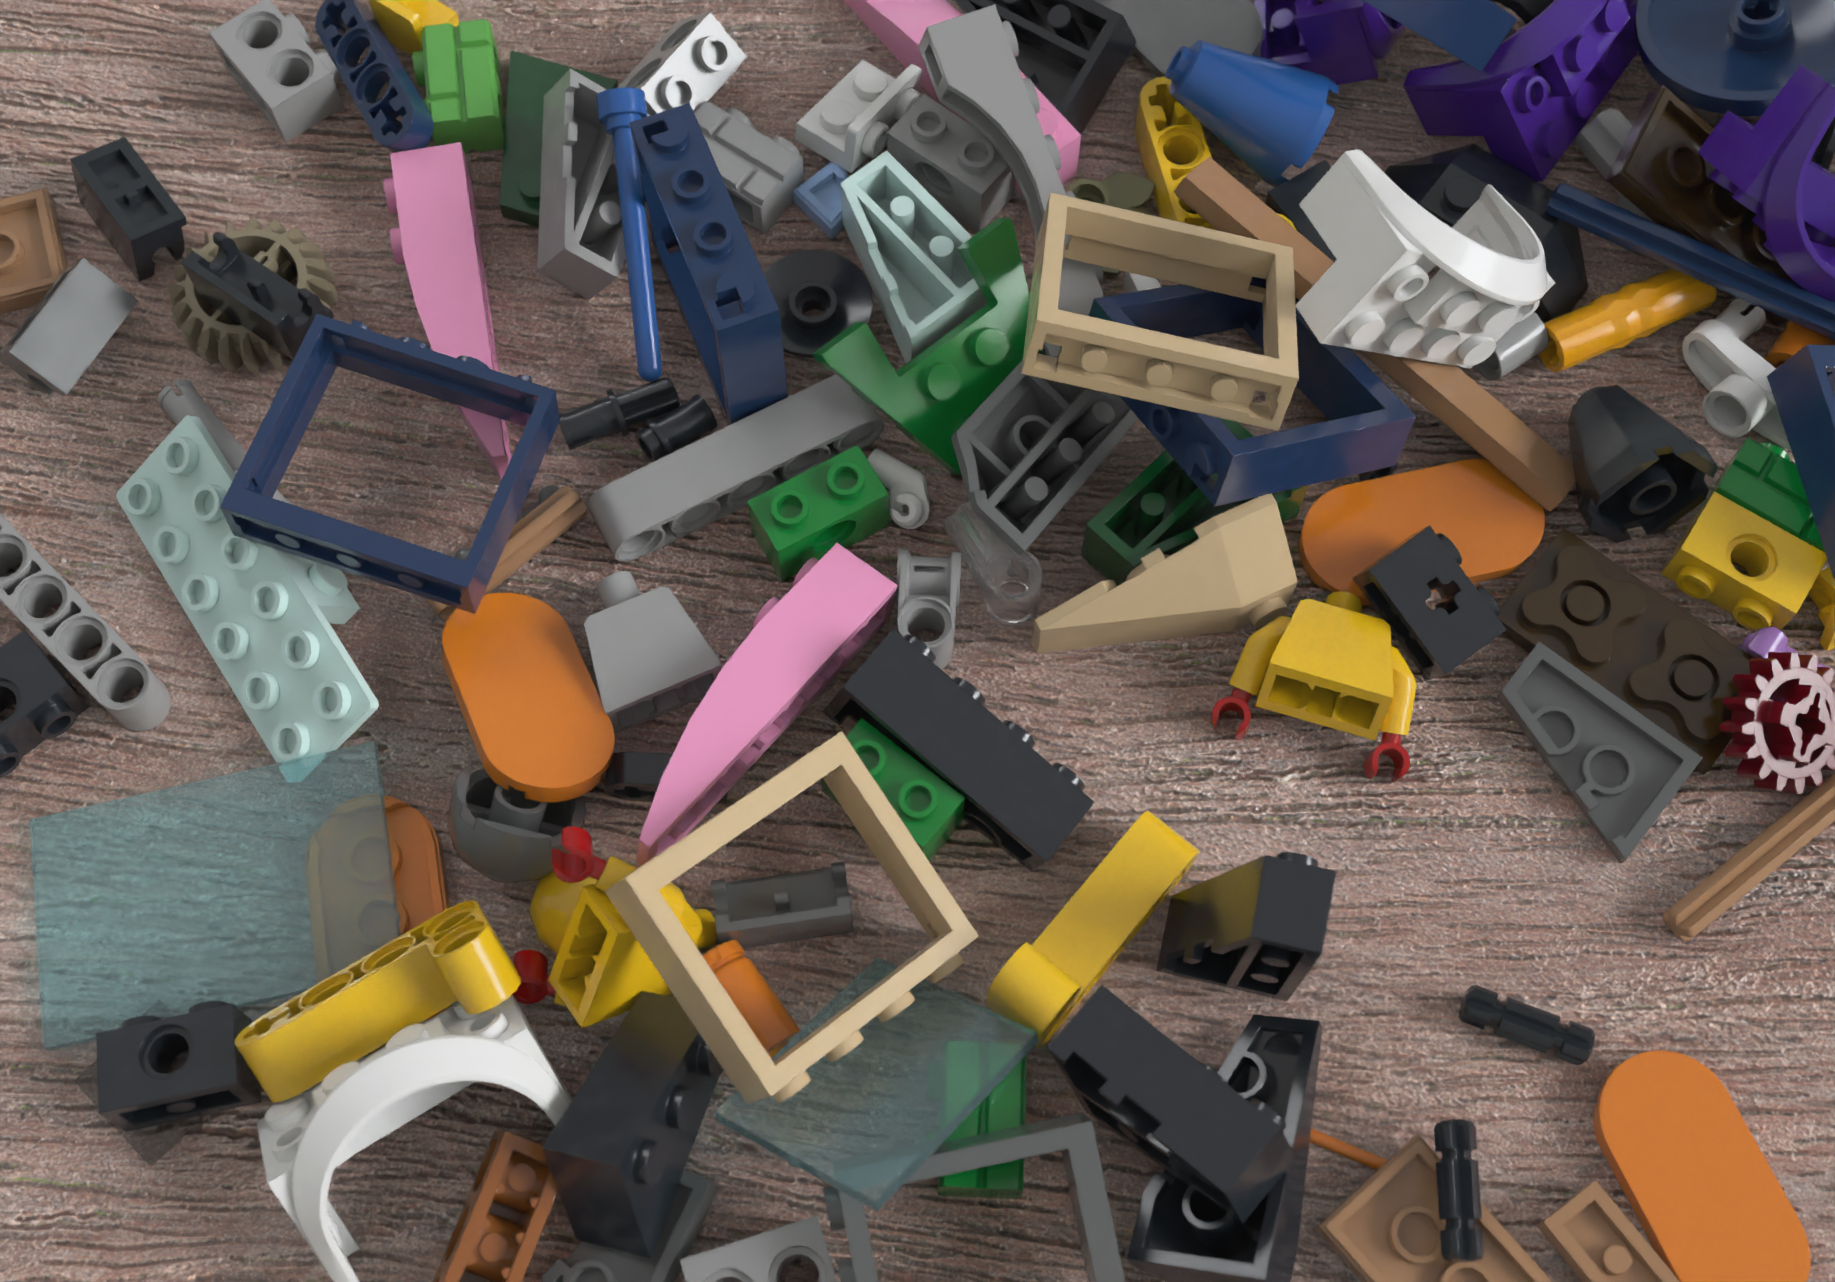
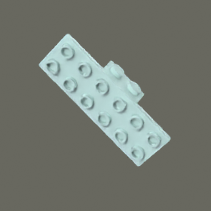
(250, 603)

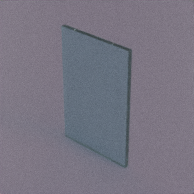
(211, 892)

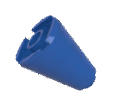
(1253, 105)

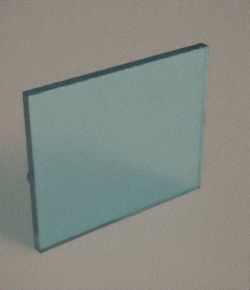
(891, 1097)

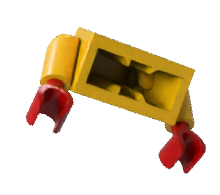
(1331, 671)
(600, 959)

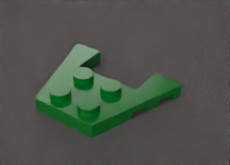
(960, 370)

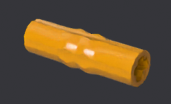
(1622, 317)

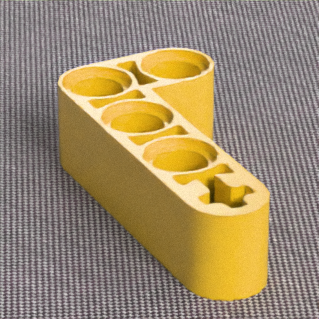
(1160, 146)
(1063, 964)
(377, 996)

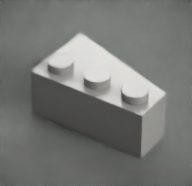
(578, 191)

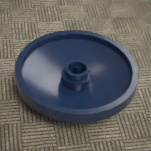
(1734, 50)

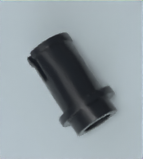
(675, 428)

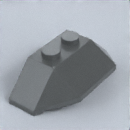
(1034, 450)

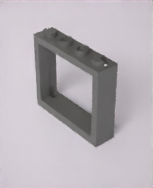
(1084, 1174)

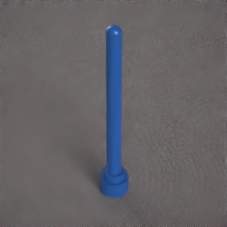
(616, 110)

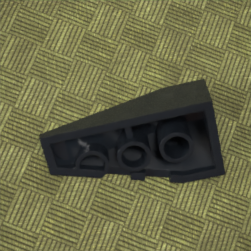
(1190, 1238)

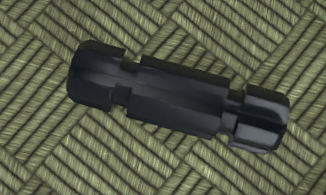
(1526, 1025)
(1458, 1191)

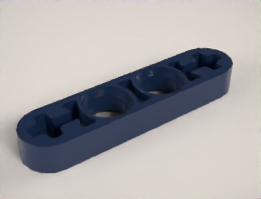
(371, 75)

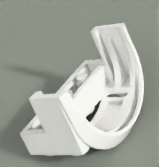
(1385, 247)
(381, 1092)

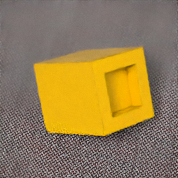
(406, 18)

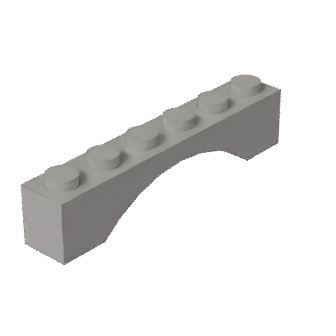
(979, 79)

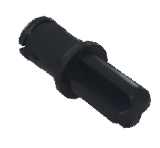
(617, 412)

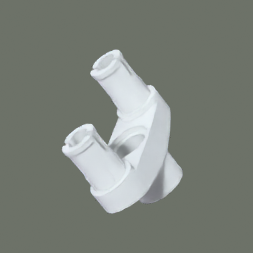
(1734, 374)

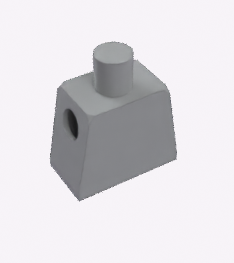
(646, 652)

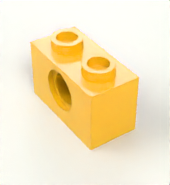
(1777, 562)

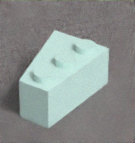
(908, 254)

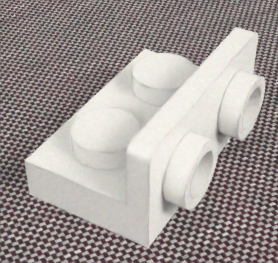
(858, 114)

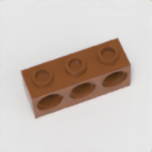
(501, 1214)

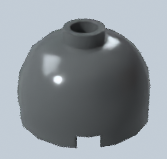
(505, 832)

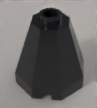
(1633, 465)

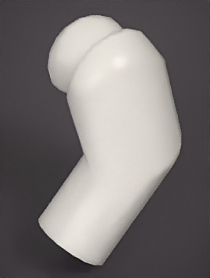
(906, 490)

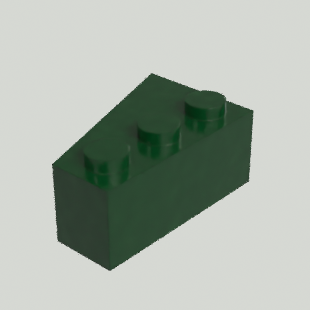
(1161, 513)

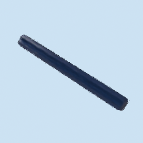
(1693, 258)

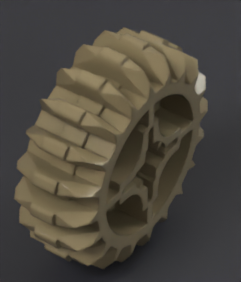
(220, 336)

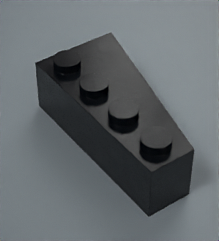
(943, 725)

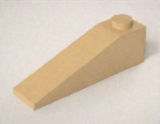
(1215, 585)

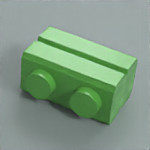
(462, 84)

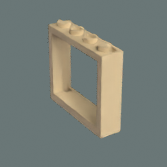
(1154, 363)
(698, 988)

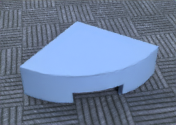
(821, 198)

